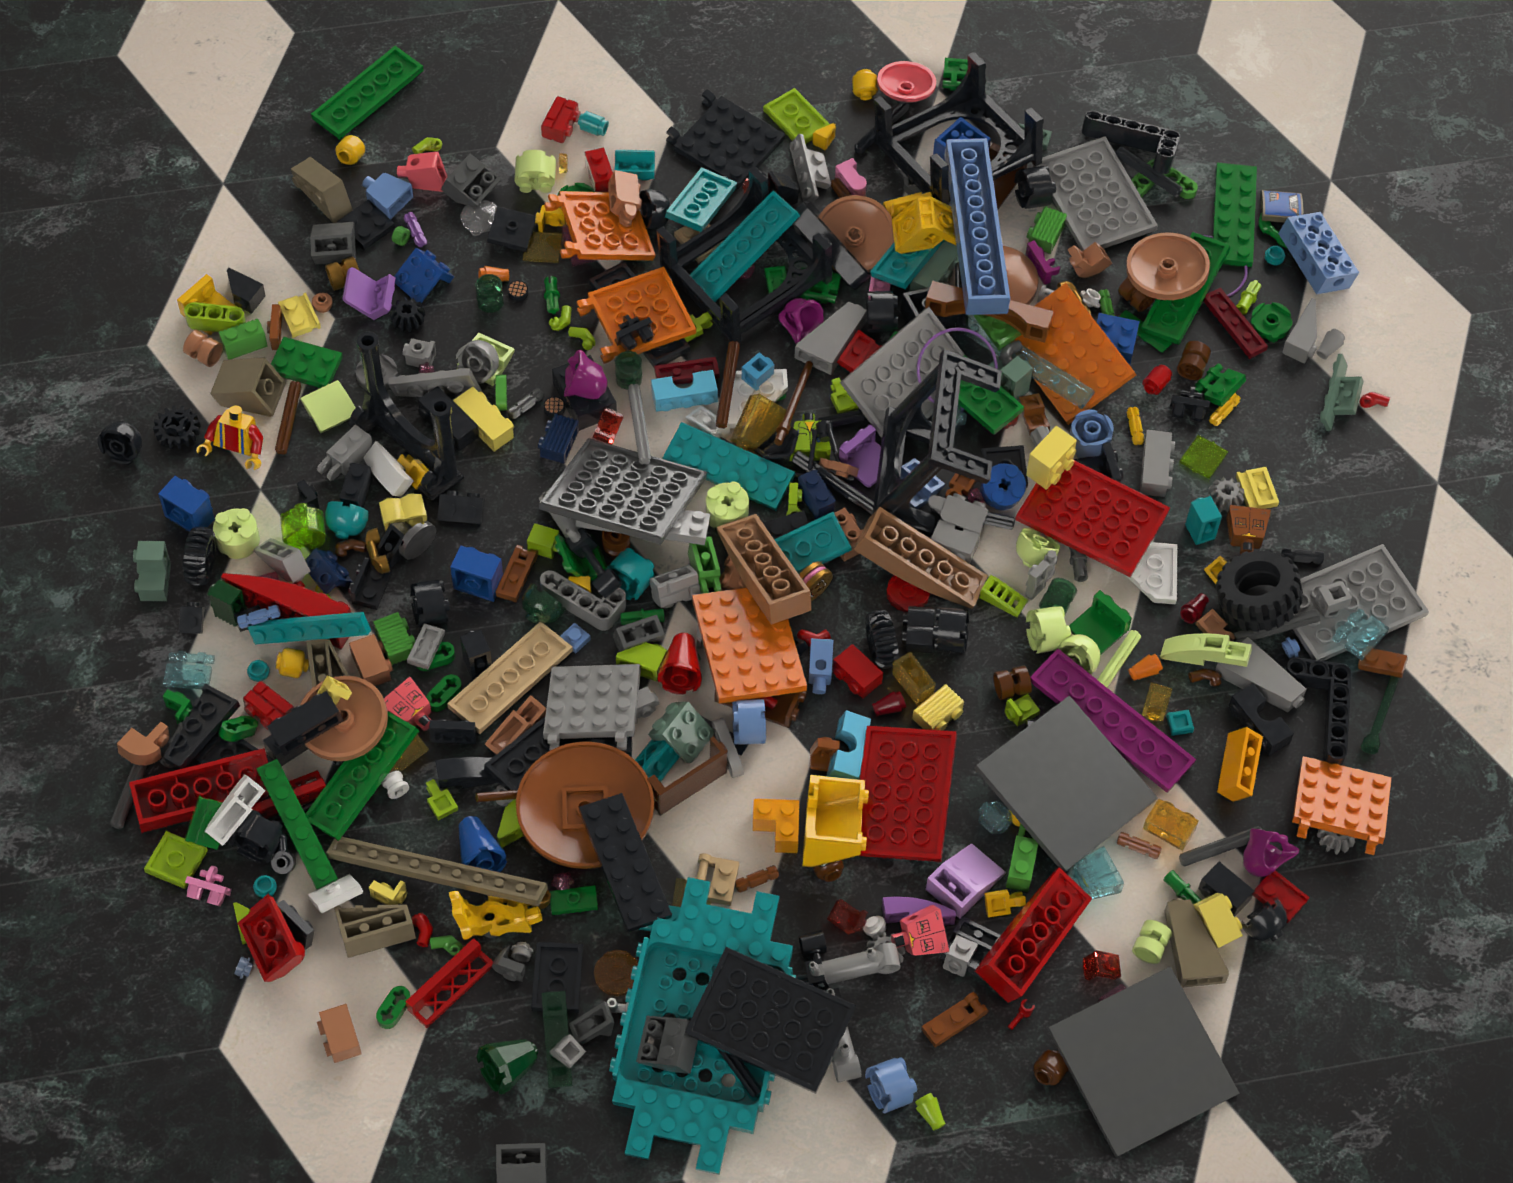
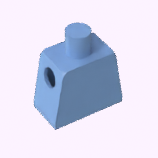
(388, 193)
(820, 664)

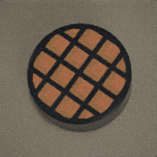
(518, 290)
(554, 405)

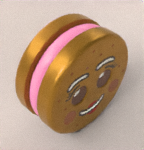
(816, 578)

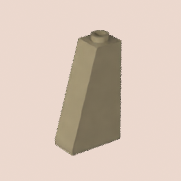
(1192, 947)

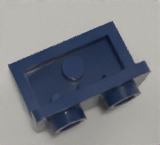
(327, 571)

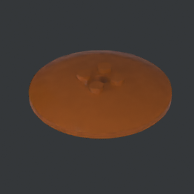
(572, 778)

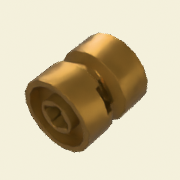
(338, 272)

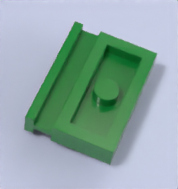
(201, 817)

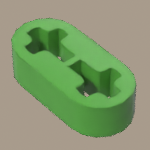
(501, 392)

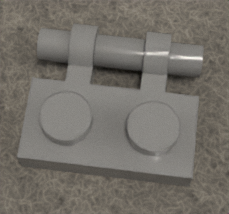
(1040, 574)

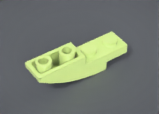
(1205, 646)

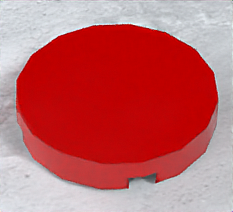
(907, 596)

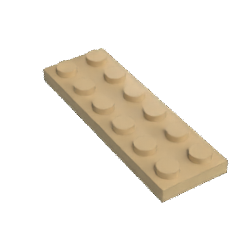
(510, 677)

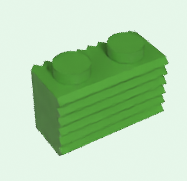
(1047, 228)
(243, 339)
(394, 636)

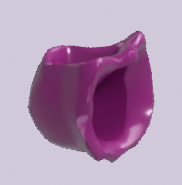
(801, 317)
(587, 380)
(1263, 858)

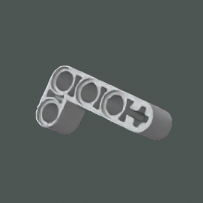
(559, 586)

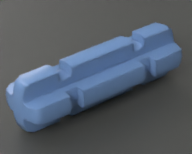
(258, 616)

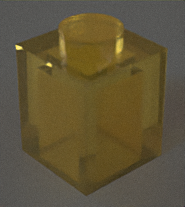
(1156, 702)

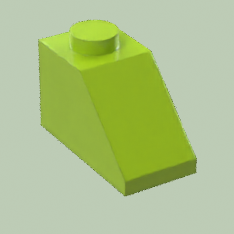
(647, 655)
(509, 828)

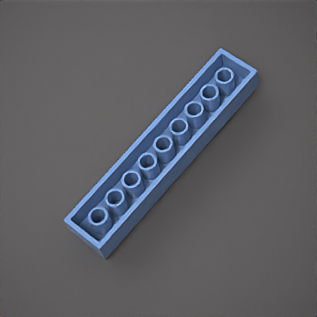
(977, 227)

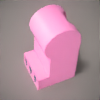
(852, 180)

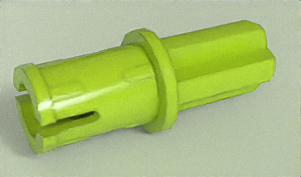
(1248, 297)

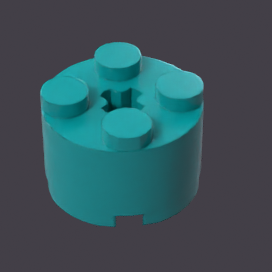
(633, 572)

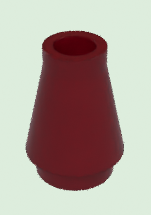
(1194, 608)
(889, 704)

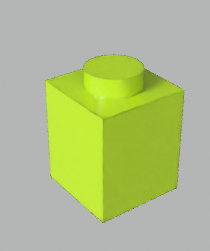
(542, 540)

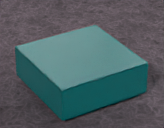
(1180, 722)

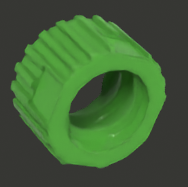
(401, 235)

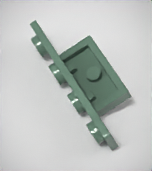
(1342, 394)

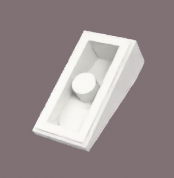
(706, 421)

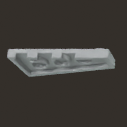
(449, 382)

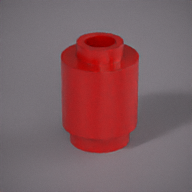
(1157, 379)

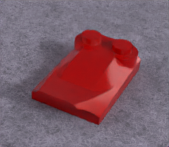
(270, 940)

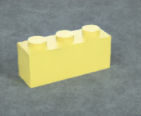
(492, 426)

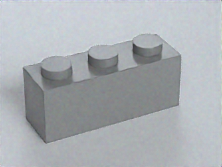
(1157, 463)

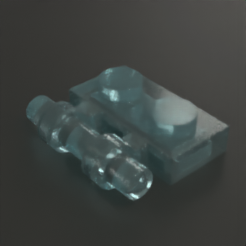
(1367, 636)
(188, 676)

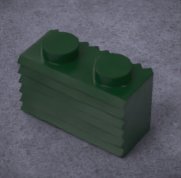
(226, 601)

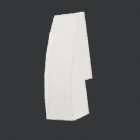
(387, 470)
(234, 809)

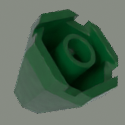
(506, 1062)

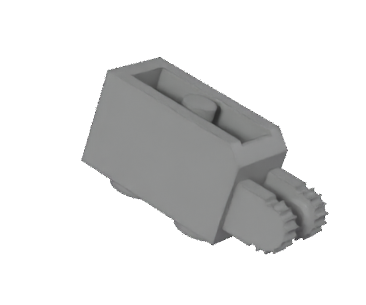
(347, 450)
(960, 512)

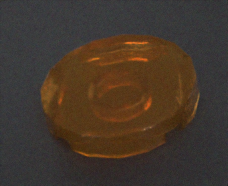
(614, 972)

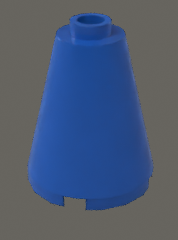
(479, 846)

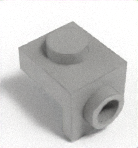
(959, 955)

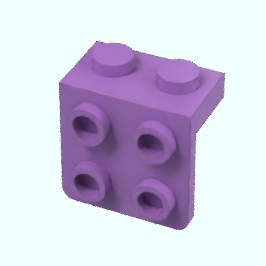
(367, 295)
(863, 454)

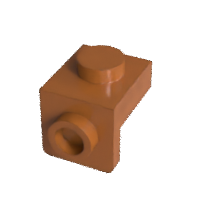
(821, 753)

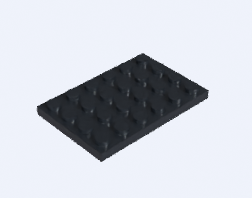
(770, 1020)

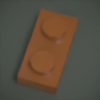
(1384, 663)

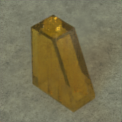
(757, 422)

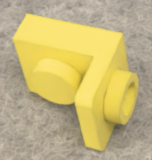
(335, 689)
(385, 894)

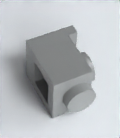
(419, 352)
(1333, 597)
(646, 703)

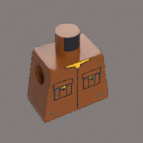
(1247, 527)

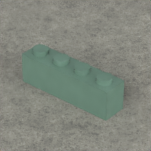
(938, 268)

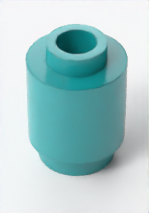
(593, 123)

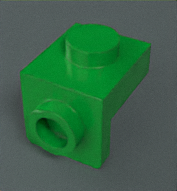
(178, 703)

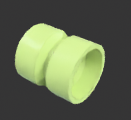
(1151, 942)

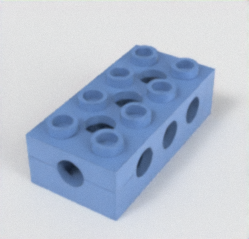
(1318, 253)

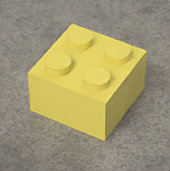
(1051, 458)

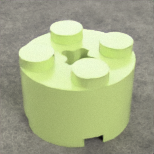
(535, 171)
(726, 503)
(236, 533)
(1047, 629)

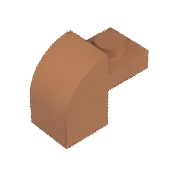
(1090, 261)
(142, 749)

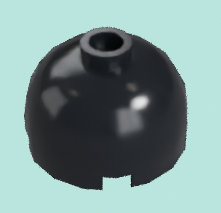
(654, 208)
(120, 442)
(1266, 921)

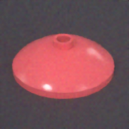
(906, 81)

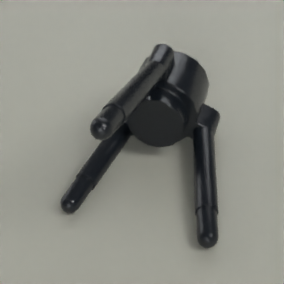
(825, 433)

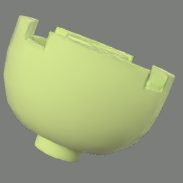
(1033, 547)
(1082, 651)

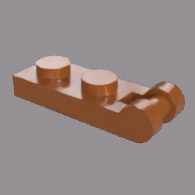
(516, 573)
(954, 1020)

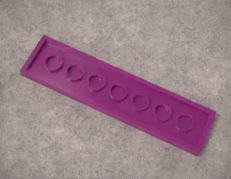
(1124, 727)

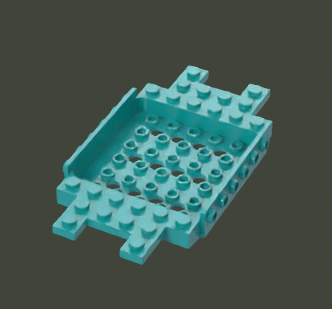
(685, 1106)

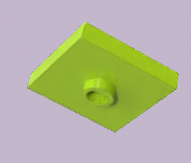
(175, 859)

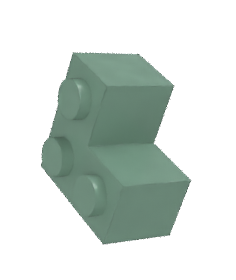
(1015, 376)
(153, 570)

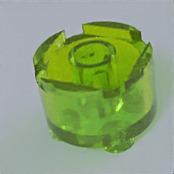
(303, 527)

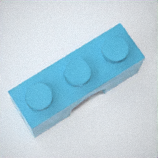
(668, 396)
(852, 731)

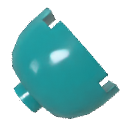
(345, 519)

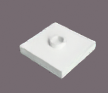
(335, 893)

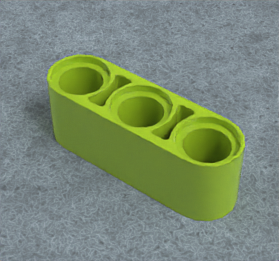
(213, 317)

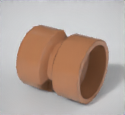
(203, 348)

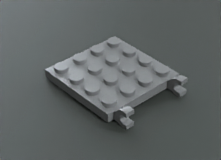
(592, 703)

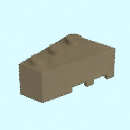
(322, 188)
(323, 661)

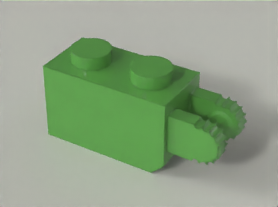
(705, 563)
(1022, 862)

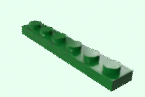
(297, 824)

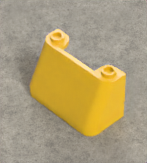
(833, 820)

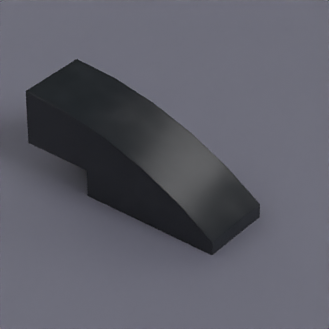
(463, 771)

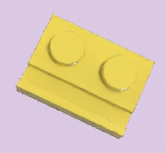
(299, 315)
(1258, 488)

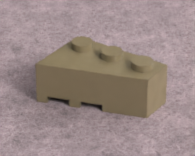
(373, 928)

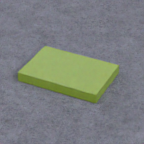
(795, 115)

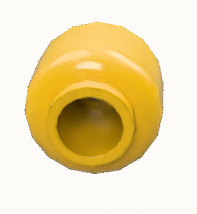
(865, 84)
(350, 150)
(291, 663)

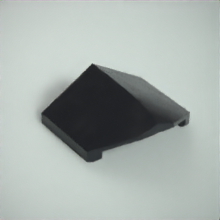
(770, 450)

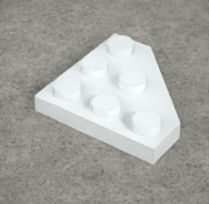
(772, 389)
(1158, 573)

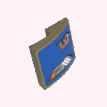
(1279, 205)

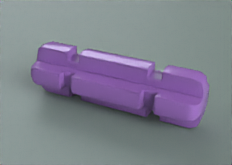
(415, 229)

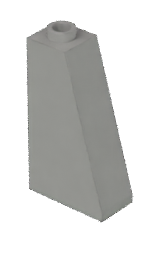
(831, 338)
(1268, 676)

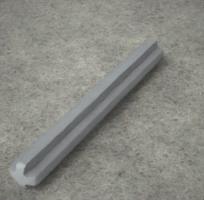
(639, 424)

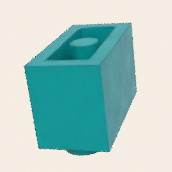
(1203, 520)

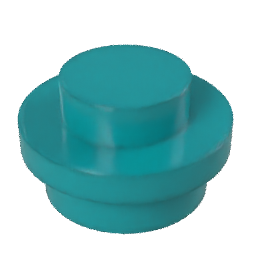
(1274, 255)
(258, 670)
(264, 885)

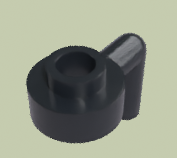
(283, 853)

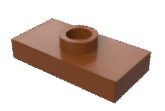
(274, 326)

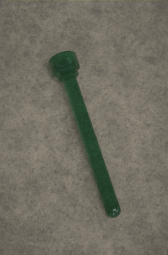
(1372, 742)

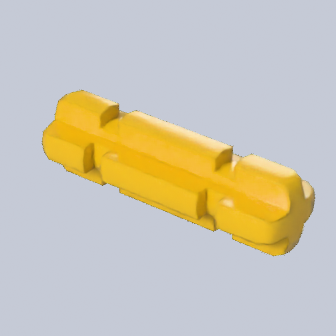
(1222, 412)
(1135, 426)

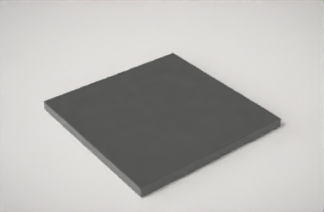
(1066, 783)
(1143, 1061)

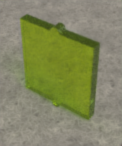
(1203, 456)

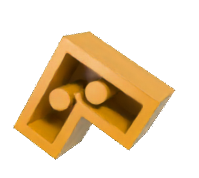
(778, 817)

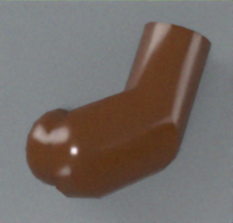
(1201, 674)

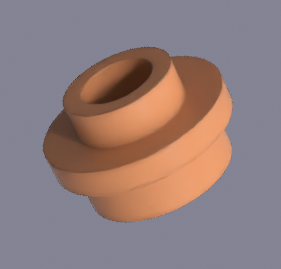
(322, 306)

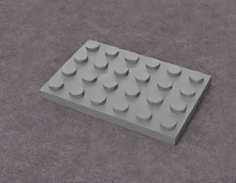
(1097, 195)
(892, 370)
(1375, 587)

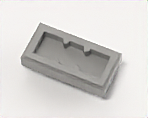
(426, 646)

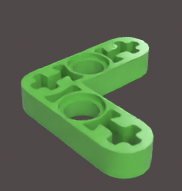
(1186, 183)

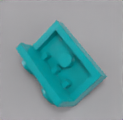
(636, 162)

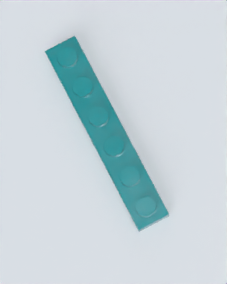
(310, 628)

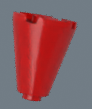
(681, 666)

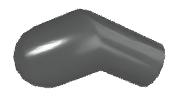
(1007, 351)

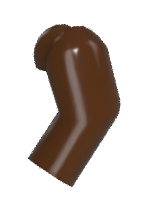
(350, 544)

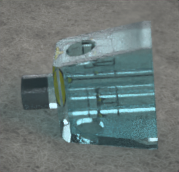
(1098, 875)

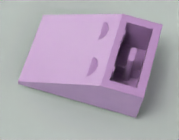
(964, 879)

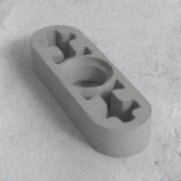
(722, 734)

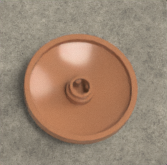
(861, 226)
(1168, 266)
(1021, 276)
(363, 724)

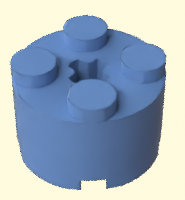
(1091, 432)
(749, 721)
(890, 1084)

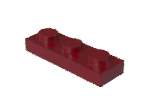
(682, 371)

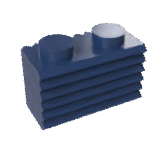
(559, 438)
(816, 494)

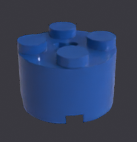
(1009, 476)

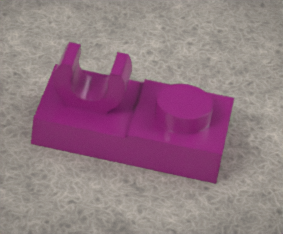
(1042, 266)

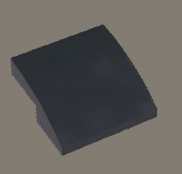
(974, 932)

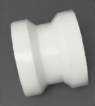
(395, 785)

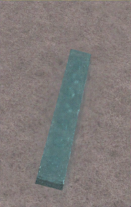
(1043, 370)

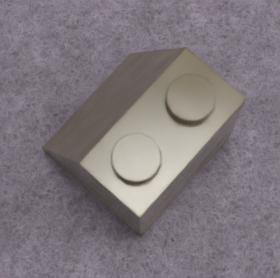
(248, 384)

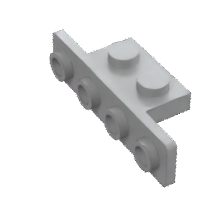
(810, 169)

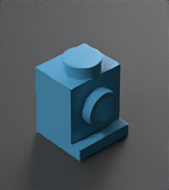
(757, 371)

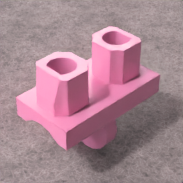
(197, 886)

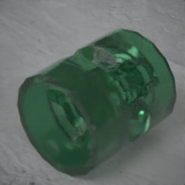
(489, 293)
(628, 369)
(1059, 593)

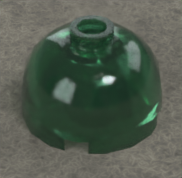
(541, 606)

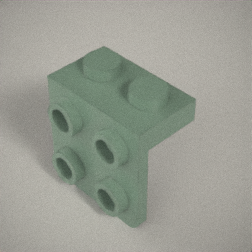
(683, 730)

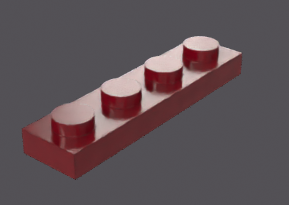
(1235, 323)

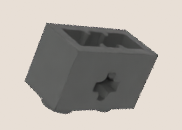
(639, 632)

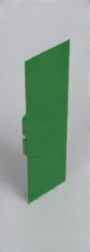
(1158, 343)

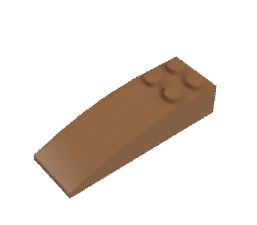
(919, 559)
(765, 569)

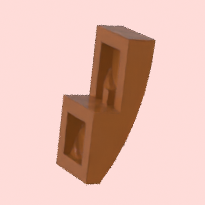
(1034, 412)

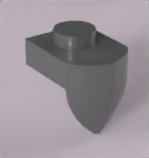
(508, 968)

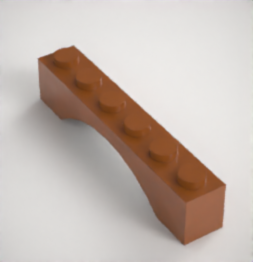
(1027, 319)

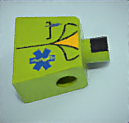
(804, 439)

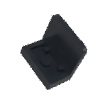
(1104, 463)

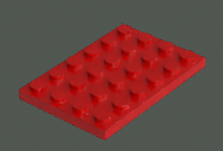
(1095, 517)
(908, 792)

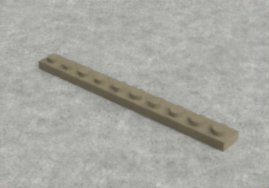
(438, 871)

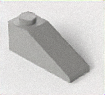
(1303, 336)
(283, 559)

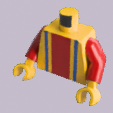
(235, 433)

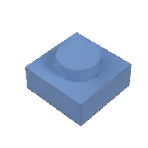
(576, 637)

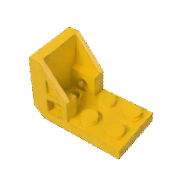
(917, 221)

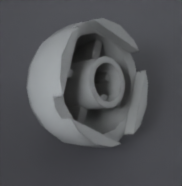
(480, 358)

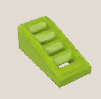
(992, 598)

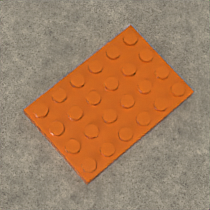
(1080, 349)
(744, 649)

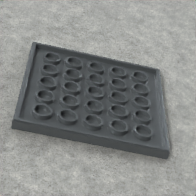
(618, 493)

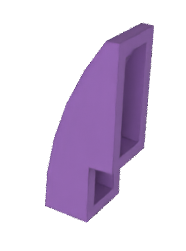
(900, 907)

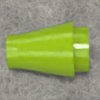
(930, 1111)

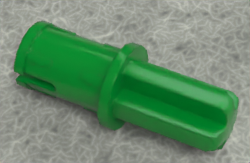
(551, 295)
(630, 617)
(1180, 887)

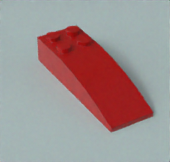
(290, 598)
(173, 795)
(1033, 936)

